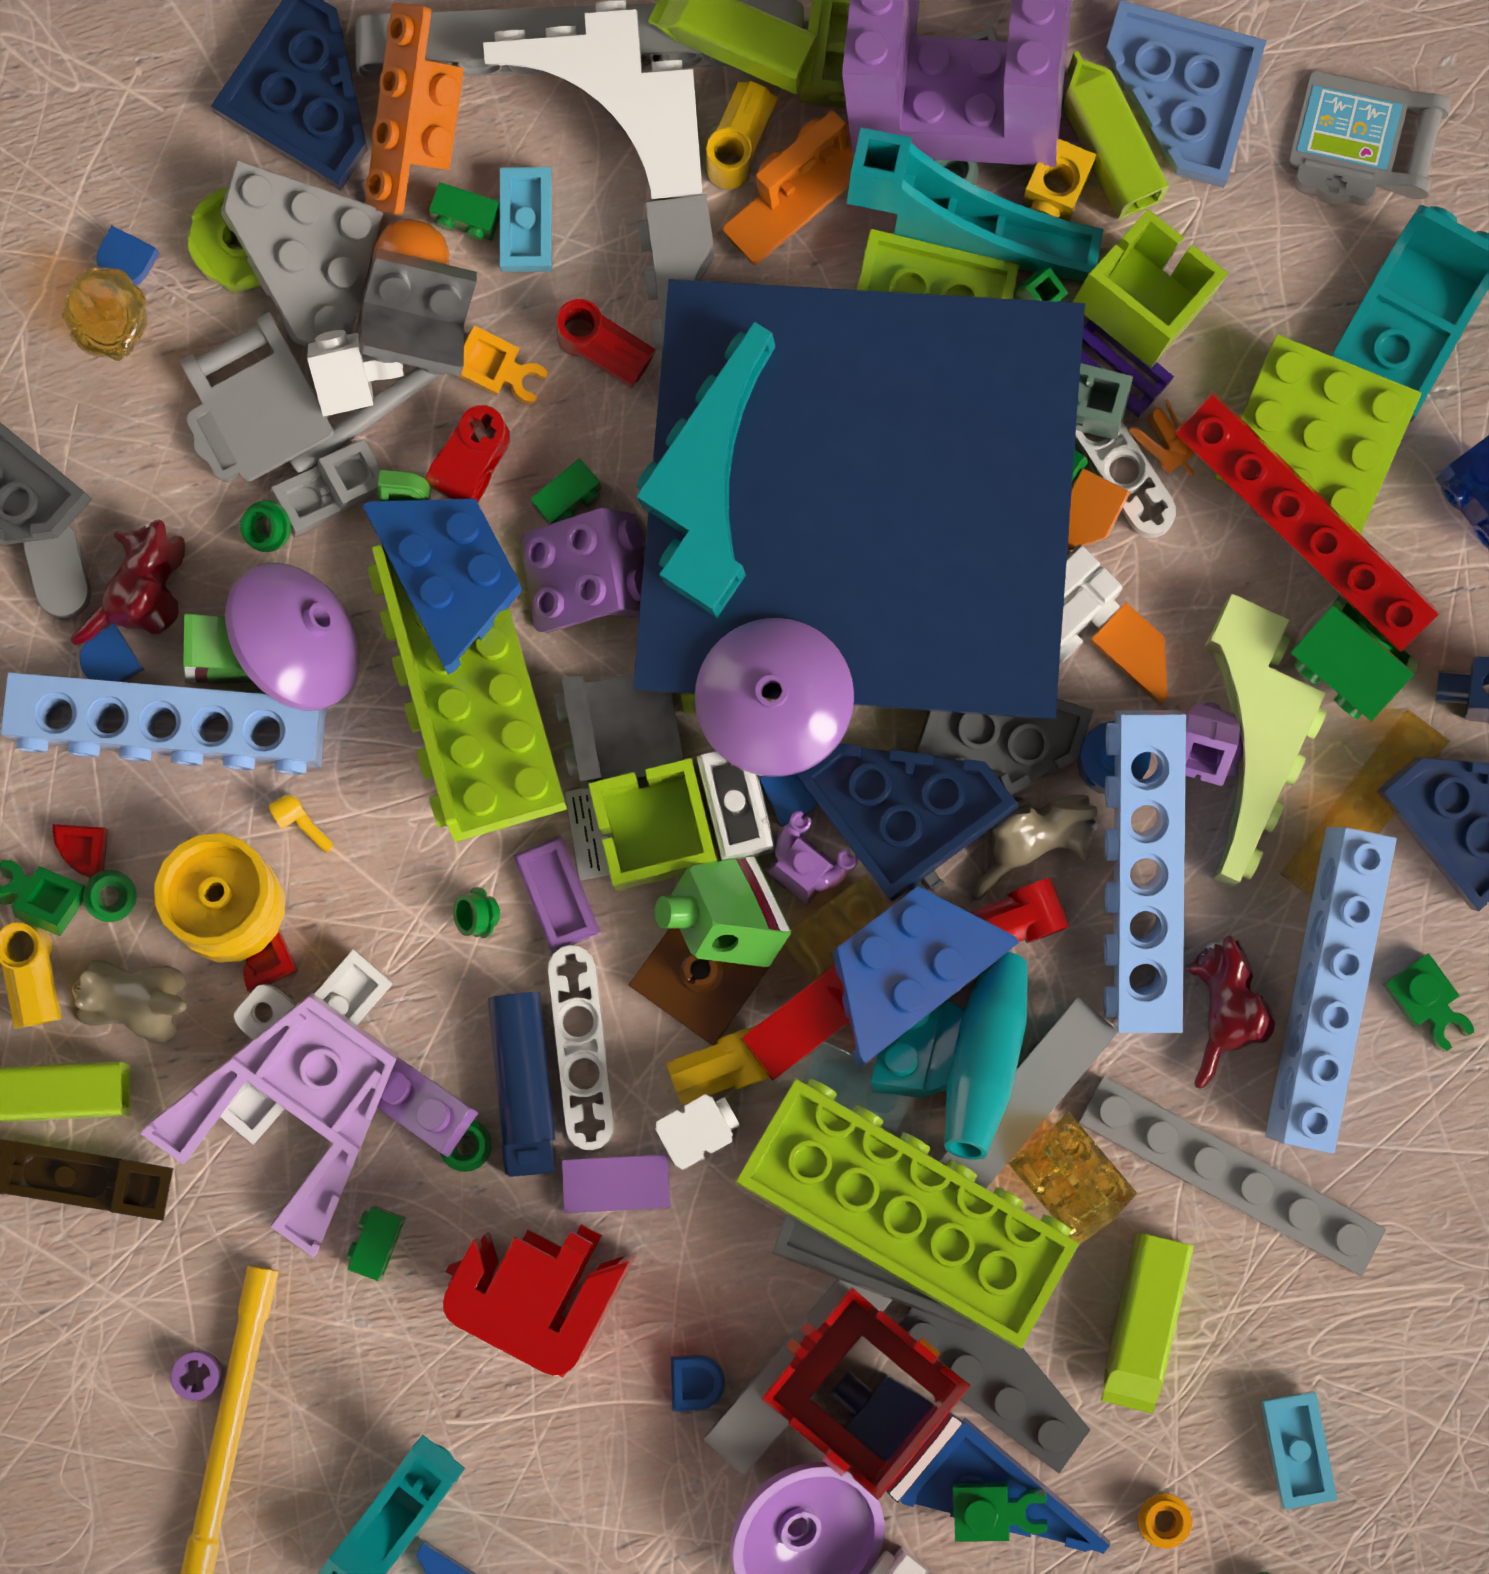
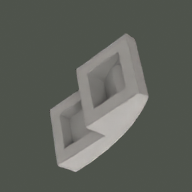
(330, 488)

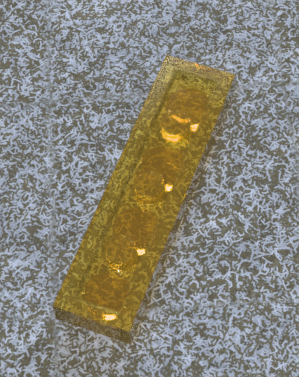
(1360, 804)

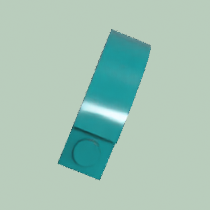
(397, 1512)

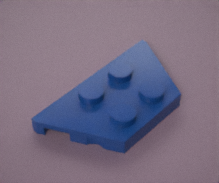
(447, 568)
(910, 965)

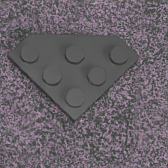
(34, 495)
(1013, 747)

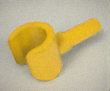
(288, 810)

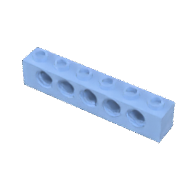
(34, 698)
(1330, 988)
(1160, 1004)

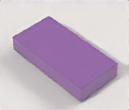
(557, 894)
(616, 1183)

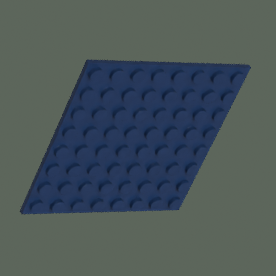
(885, 489)

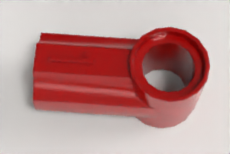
(607, 345)
(1028, 912)

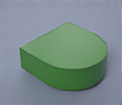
(402, 486)

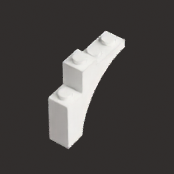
(606, 63)

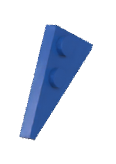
(977, 1458)

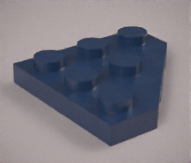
(299, 92)
(906, 808)
(1448, 816)

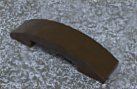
(84, 1179)

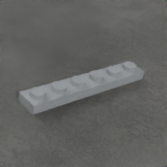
(1231, 1176)

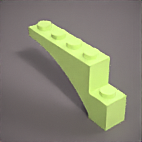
(1273, 722)

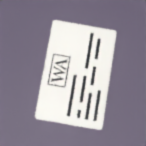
(586, 835)

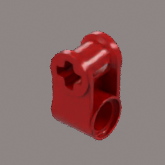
(465, 463)

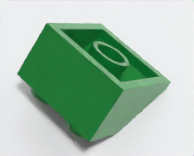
(1353, 660)

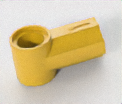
(740, 134)
(31, 981)
(715, 1069)

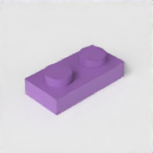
(425, 1108)

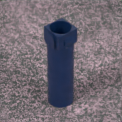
(522, 1084)

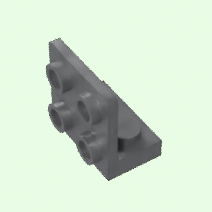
(416, 312)

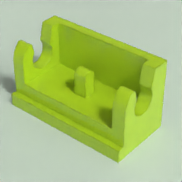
(825, 78)

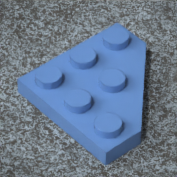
(1187, 85)

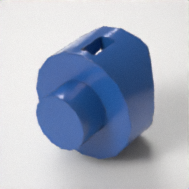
(1096, 764)

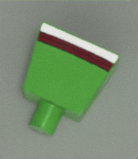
(209, 652)
(726, 913)

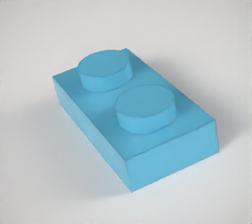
(526, 219)
(1298, 1450)

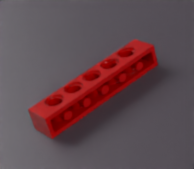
(1306, 521)

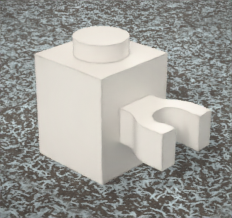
(343, 373)

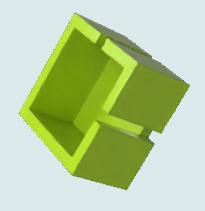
(1139, 300)
(655, 827)

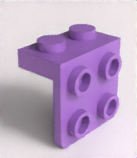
(584, 568)

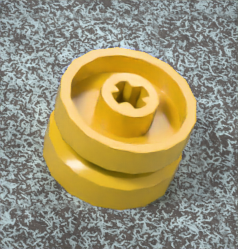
(191, 902)

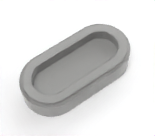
(59, 574)

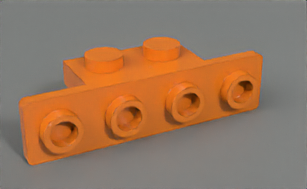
(413, 111)
(794, 187)

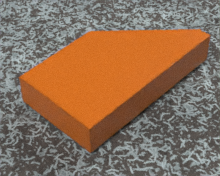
(1093, 509)
(1135, 650)

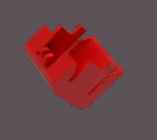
(527, 1295)
(820, 1354)

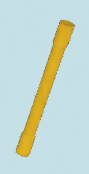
(252, 1314)

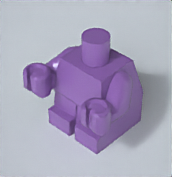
(1212, 743)
(801, 867)

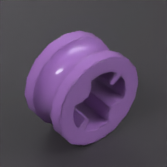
(183, 1367)

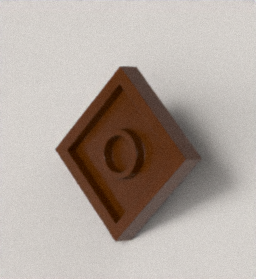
(695, 990)

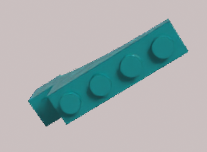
(956, 214)
(693, 479)

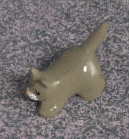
(1034, 831)
(137, 999)

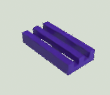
(1157, 372)

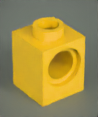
(1074, 167)

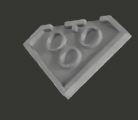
(303, 247)

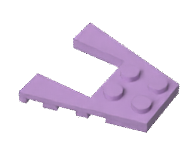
(320, 1073)

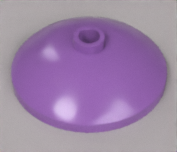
(292, 636)
(783, 733)
(835, 1533)

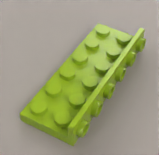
(475, 723)
(909, 1211)

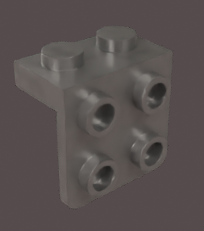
(616, 728)

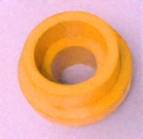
(1176, 1533)

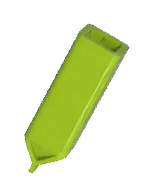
(741, 38)
(1111, 131)
(65, 1092)
(1146, 1322)

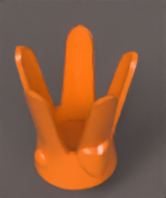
(1174, 449)

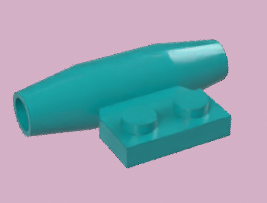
(967, 1054)

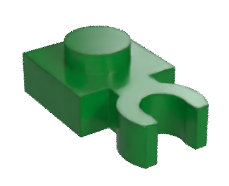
(43, 899)
(1424, 995)
(986, 1511)

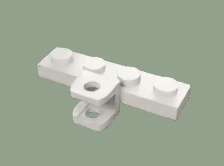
(349, 990)

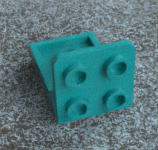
(1419, 301)

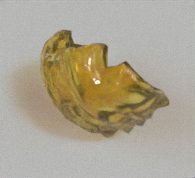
(105, 312)

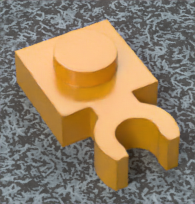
(491, 364)

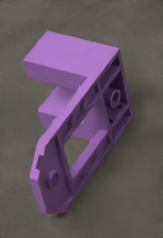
(955, 93)

